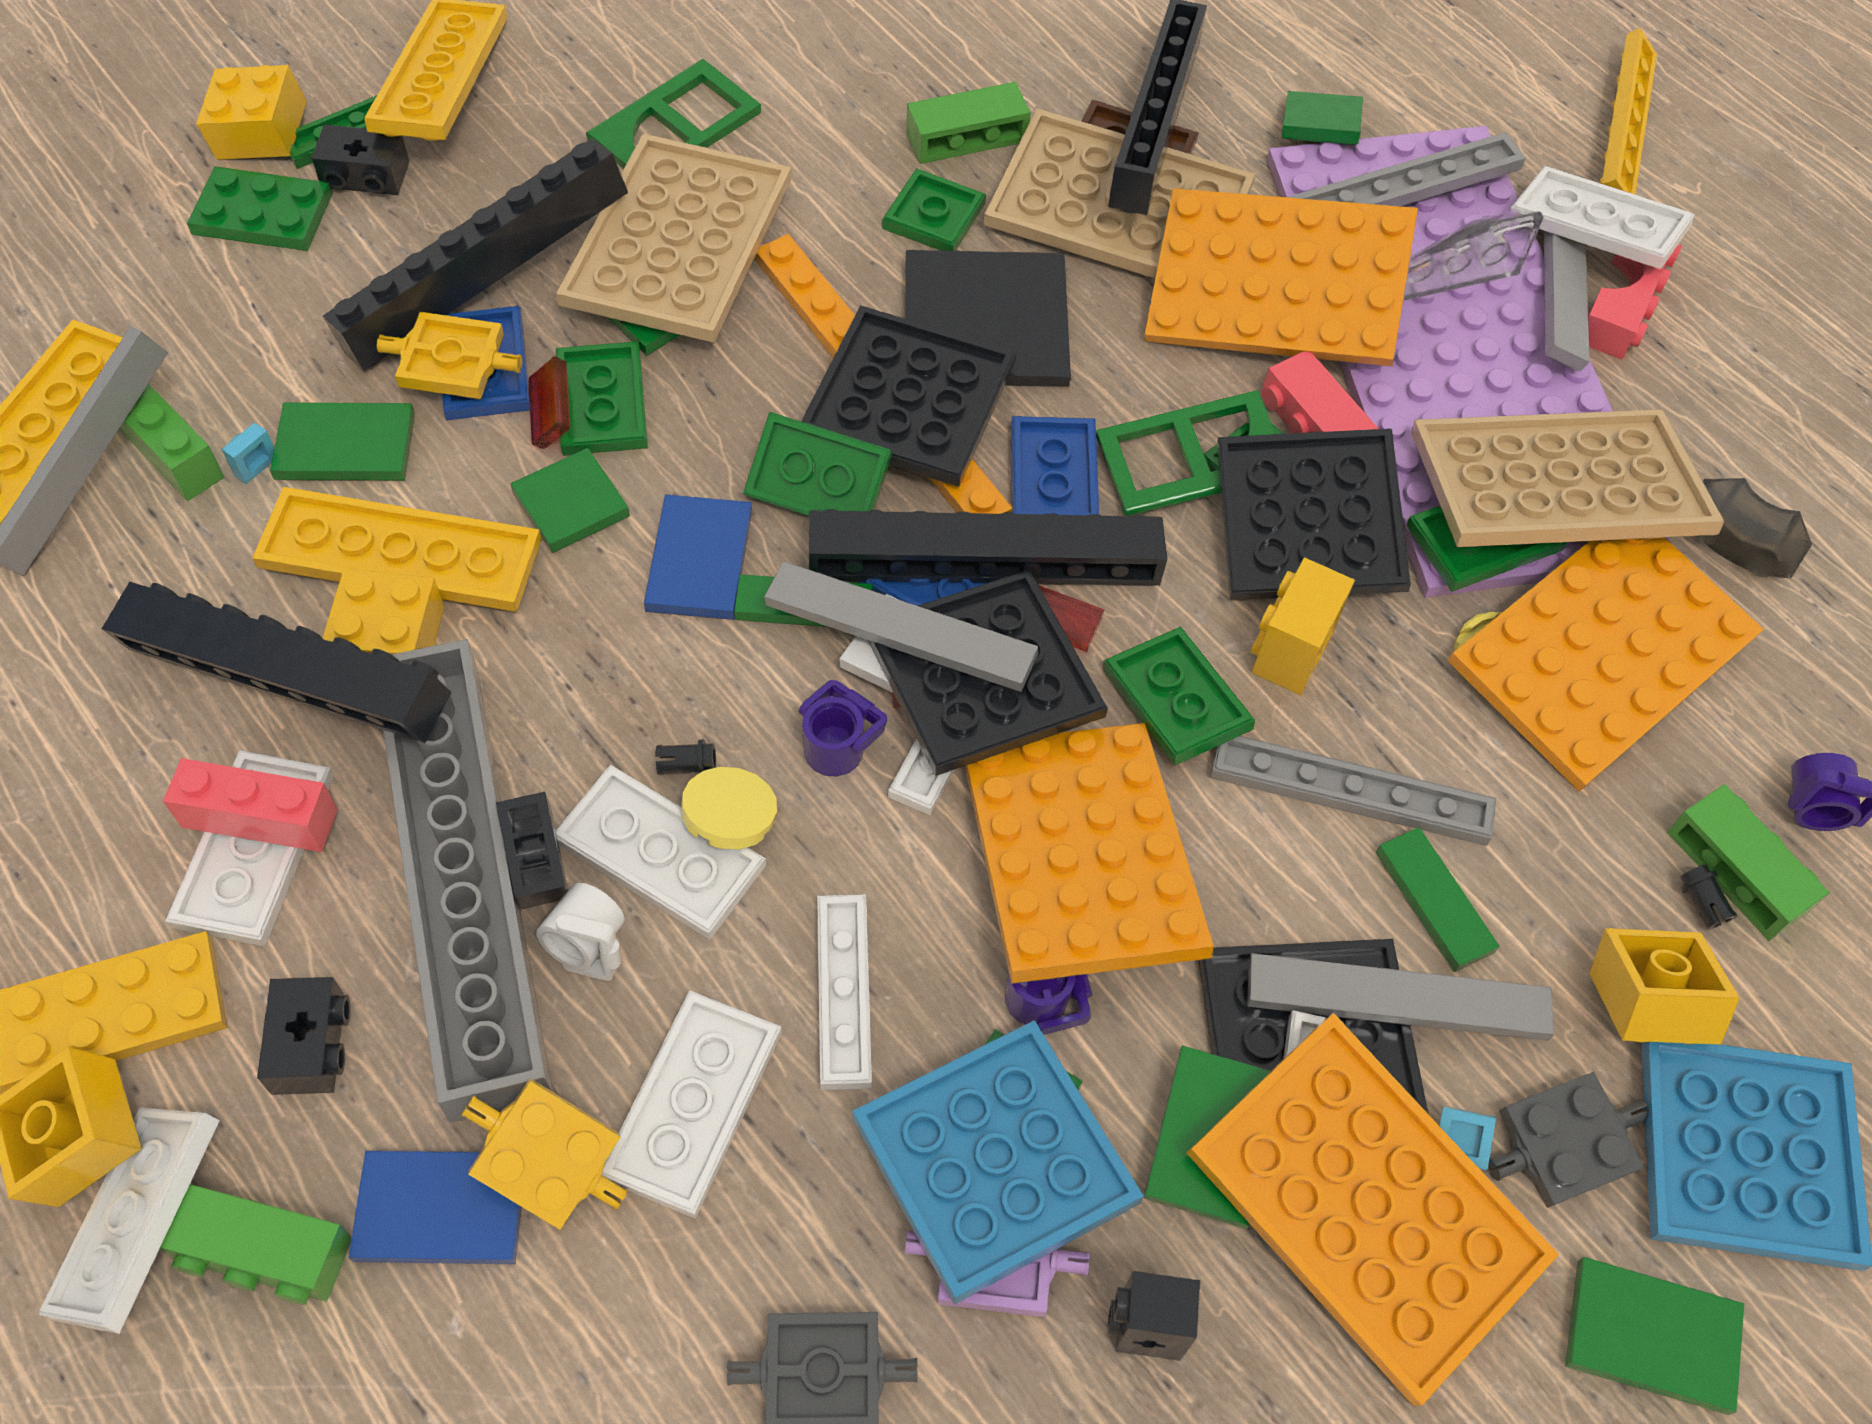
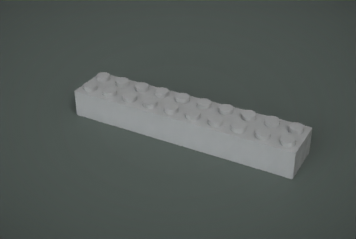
(462, 899)

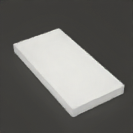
(1605, 217)
(647, 849)
(241, 883)
(691, 1104)
(129, 1221)

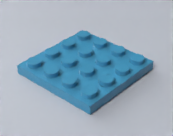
(1754, 1153)
(995, 1160)

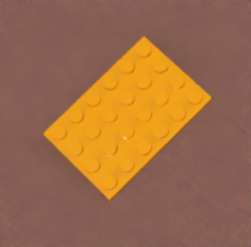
(1282, 276)
(1604, 650)
(1085, 856)
(1373, 1208)

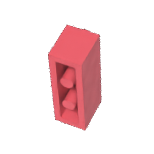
(1311, 398)
(251, 805)

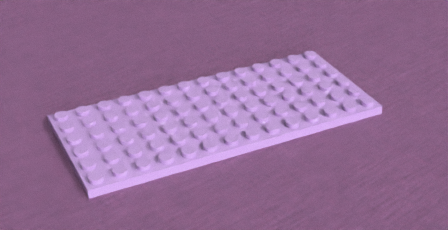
(1455, 349)

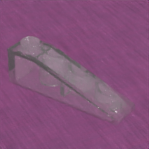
(1474, 254)

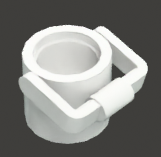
(582, 930)

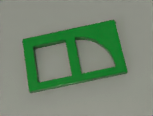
(619, 130)
(1202, 481)

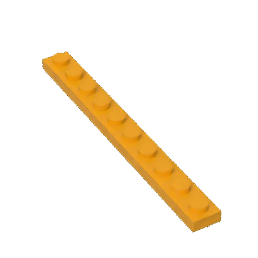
(829, 321)

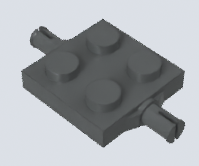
(1570, 1139)
(822, 1369)

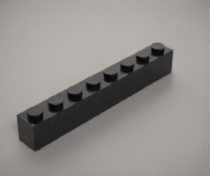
(1157, 108)
(478, 251)
(987, 547)
(279, 660)

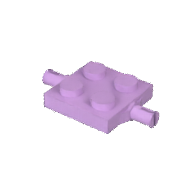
(1020, 1292)

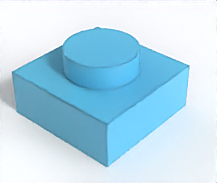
(249, 453)
(1470, 1132)

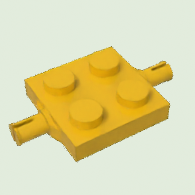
(449, 355)
(544, 1153)

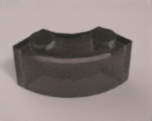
(1756, 532)

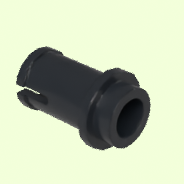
(687, 757)
(1707, 893)

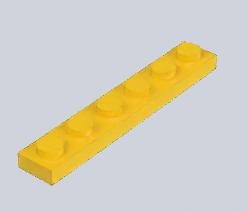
(1630, 113)

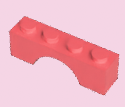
(1618, 312)

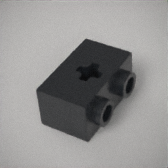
(360, 160)
(532, 850)
(291, 1013)
(1155, 1315)

